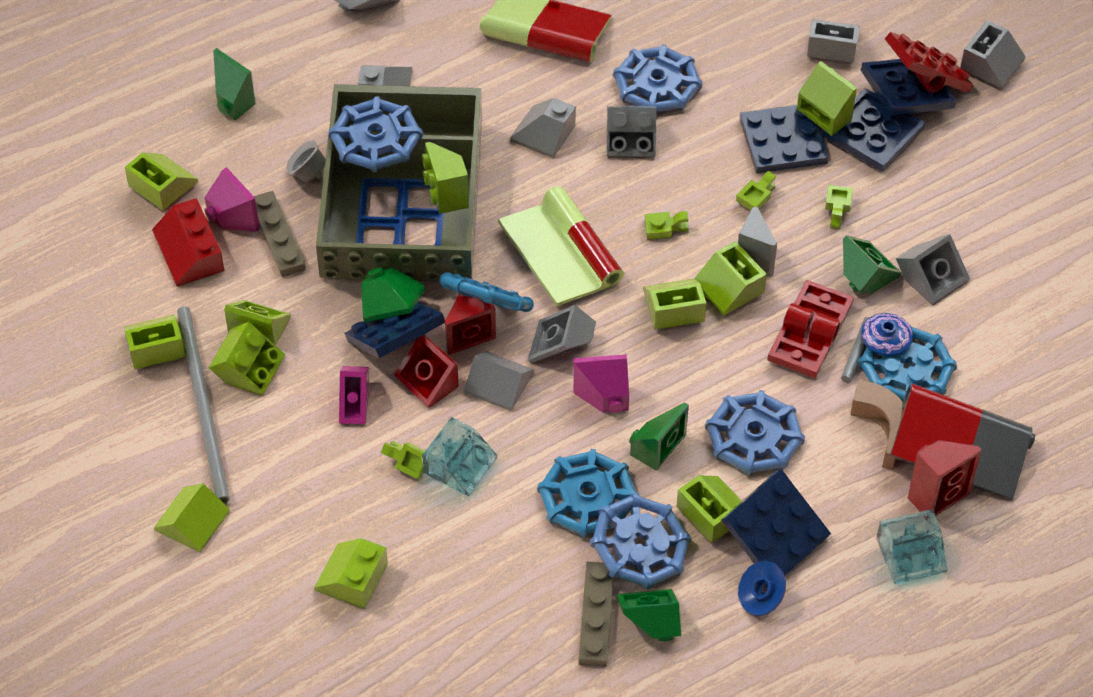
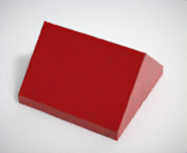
(469, 324)
(428, 372)

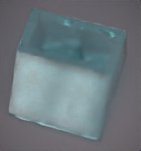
(458, 457)
(912, 546)

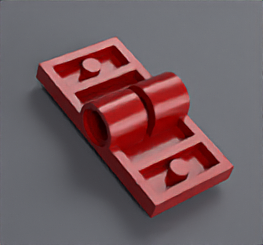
(929, 64)
(810, 328)

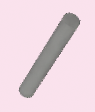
(854, 357)

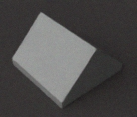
(758, 241)
(497, 380)

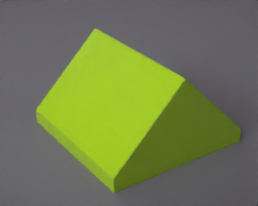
(265, 319)
(193, 517)

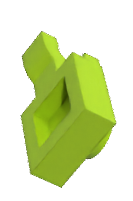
(758, 193)
(838, 201)
(661, 224)
(408, 457)

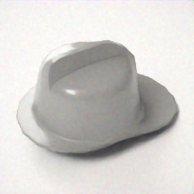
(306, 162)

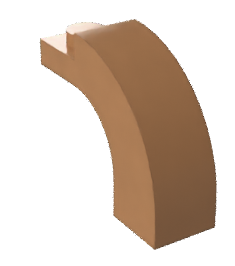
(882, 407)

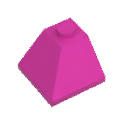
(231, 204)
(602, 382)

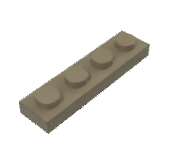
(278, 235)
(595, 615)

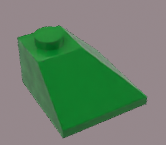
(232, 85)
(866, 266)
(389, 294)
(659, 436)
(654, 612)

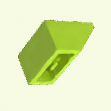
(827, 99)
(446, 178)
(158, 179)
(731, 278)
(675, 303)
(154, 341)
(247, 359)
(705, 503)

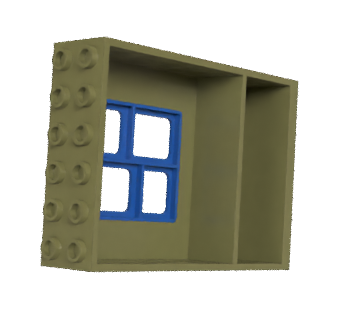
(448, 119)

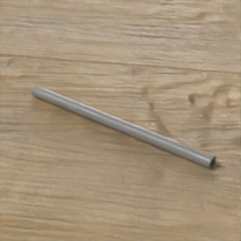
(203, 404)

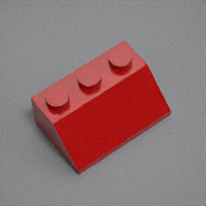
(188, 243)
(943, 475)

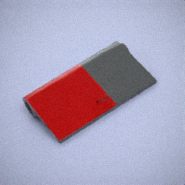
(938, 417)

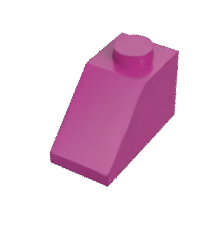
(353, 394)

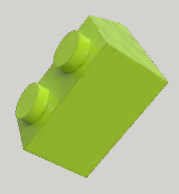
(353, 571)

